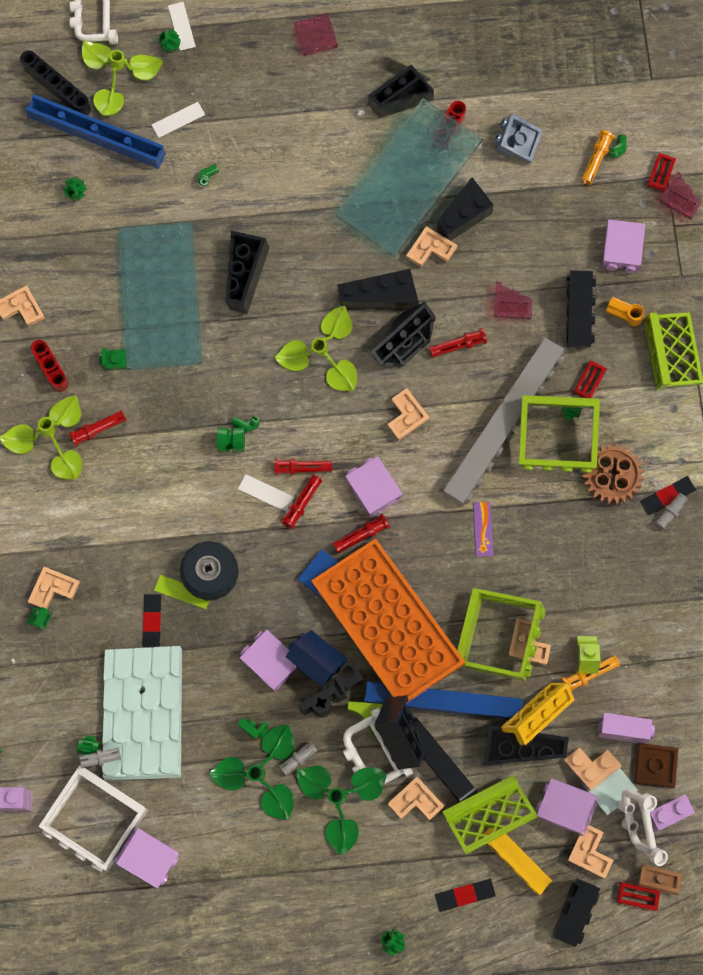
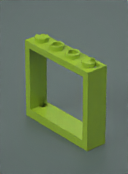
(549, 465)
(470, 624)

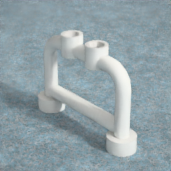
(76, 24)
(352, 754)
(647, 803)

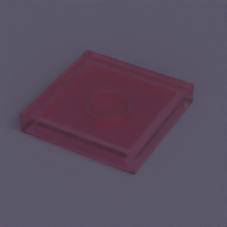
(315, 34)

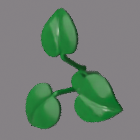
(230, 773)
(367, 782)

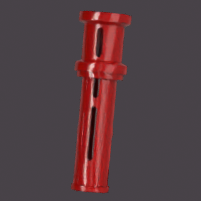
(467, 341)
(88, 431)
(292, 469)
(296, 509)
(369, 529)

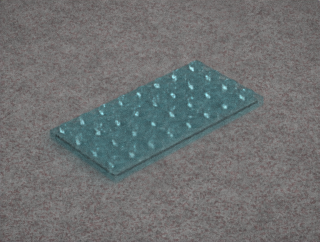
(409, 177)
(160, 296)

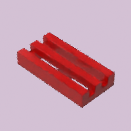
(657, 185)
(582, 394)
(621, 893)

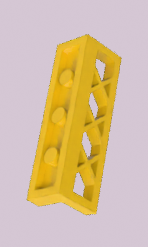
(539, 712)
(519, 862)

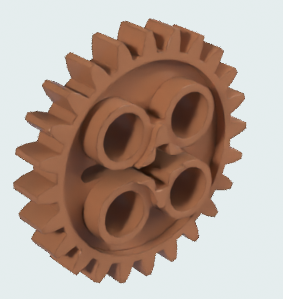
(630, 477)

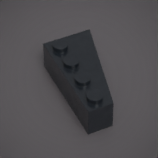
(244, 267)
(380, 292)
(579, 309)
(505, 748)

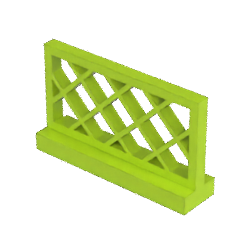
(658, 355)
(482, 803)

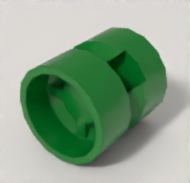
(230, 439)

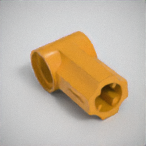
(623, 310)

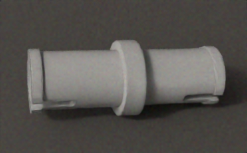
(671, 511)
(100, 757)
(298, 758)

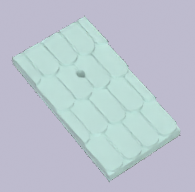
(143, 712)

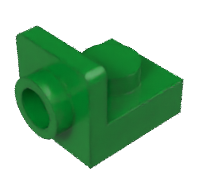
(113, 359)
(39, 617)
(250, 728)

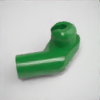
(620, 148)
(205, 174)
(249, 425)

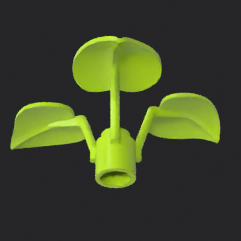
(97, 55)
(294, 354)
(21, 437)

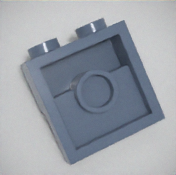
(518, 138)

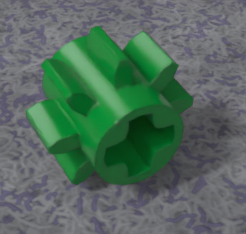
(169, 40)
(74, 188)
(570, 413)
(88, 745)
(393, 942)

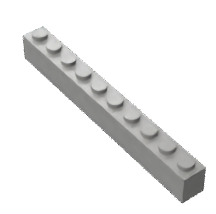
(503, 423)

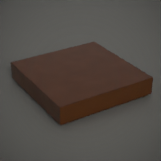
(656, 765)

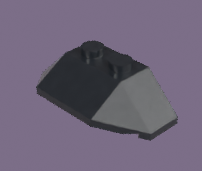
(404, 336)

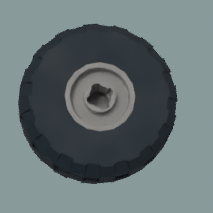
(209, 570)

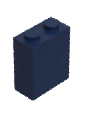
(315, 657)

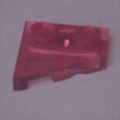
(680, 197)
(511, 304)

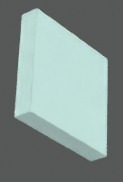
(611, 791)

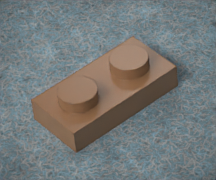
(660, 879)

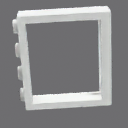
(67, 843)

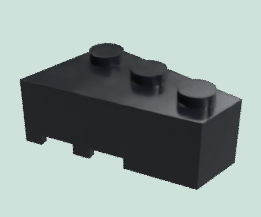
(400, 93)
(465, 211)
(398, 733)
(576, 912)

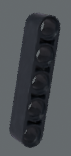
(52, 76)
(443, 765)

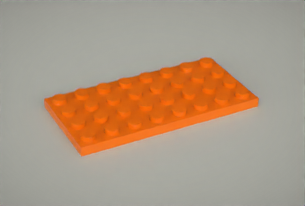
(388, 622)

